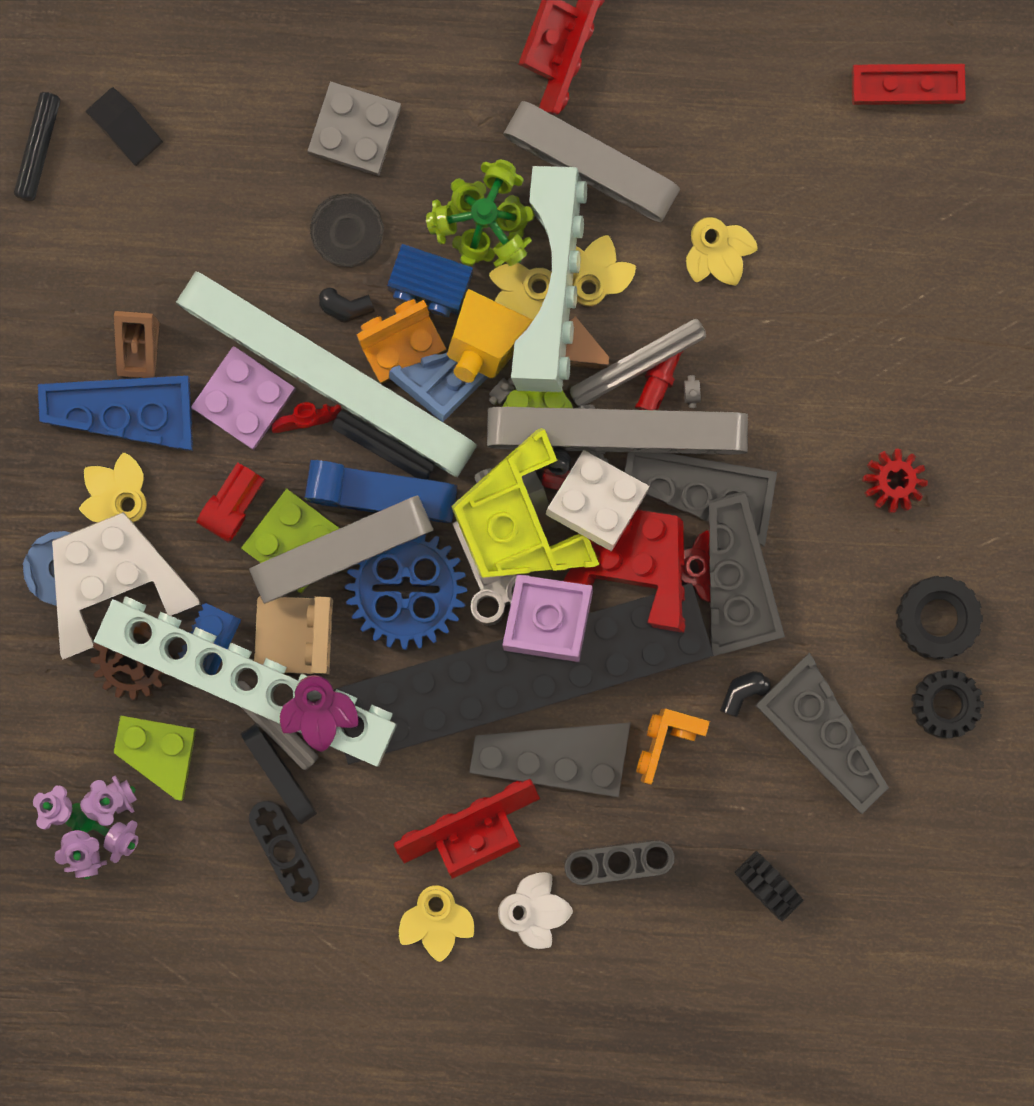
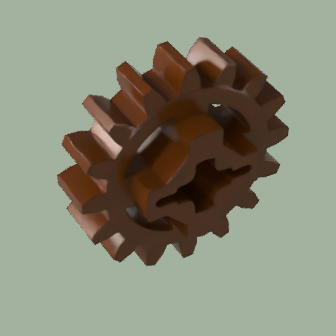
(140, 675)

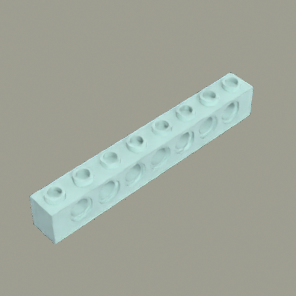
(117, 635)

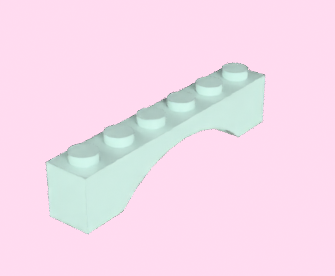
(541, 350)

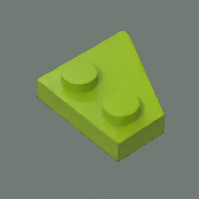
(157, 751)

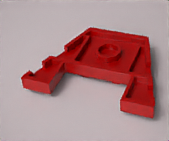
(649, 557)

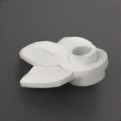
(540, 910)

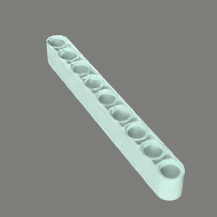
(326, 374)

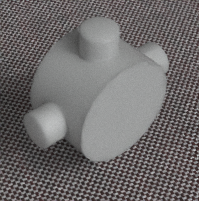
(501, 391)
(692, 391)

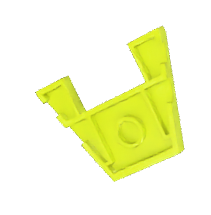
(503, 523)

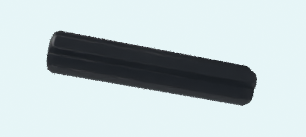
(37, 146)
(383, 445)

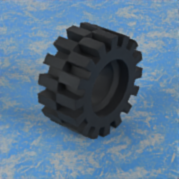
(970, 704)
(769, 886)

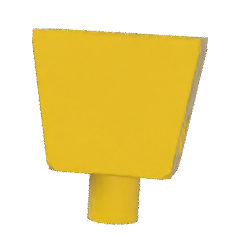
(484, 337)

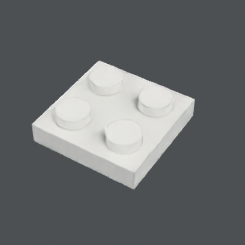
(597, 500)

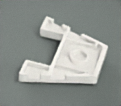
(103, 564)

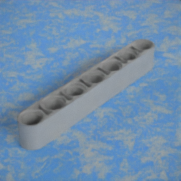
(621, 430)

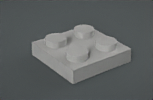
(354, 128)

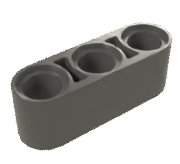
(637, 862)

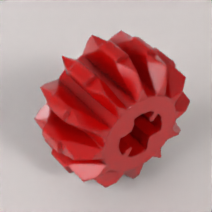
(899, 494)

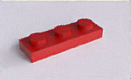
(908, 84)

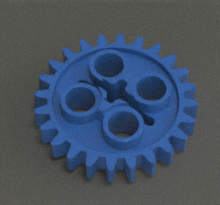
(404, 623)

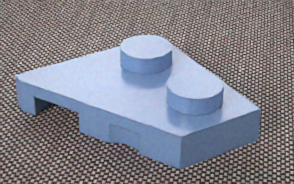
(435, 384)

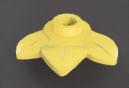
(723, 255)
(600, 268)
(517, 289)
(112, 487)
(436, 927)

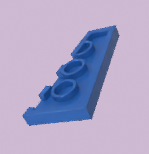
(131, 409)

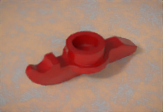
(305, 416)

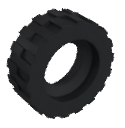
(967, 610)

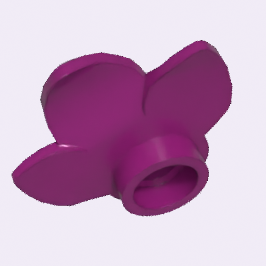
(317, 718)

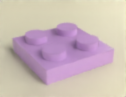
(243, 398)
(547, 618)

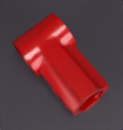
(226, 510)

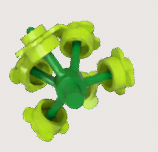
(471, 204)

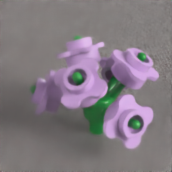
(97, 805)

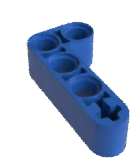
(373, 491)

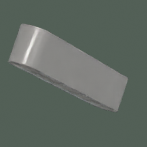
(596, 162)
(341, 549)

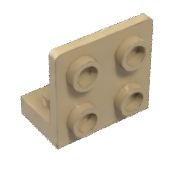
(295, 633)

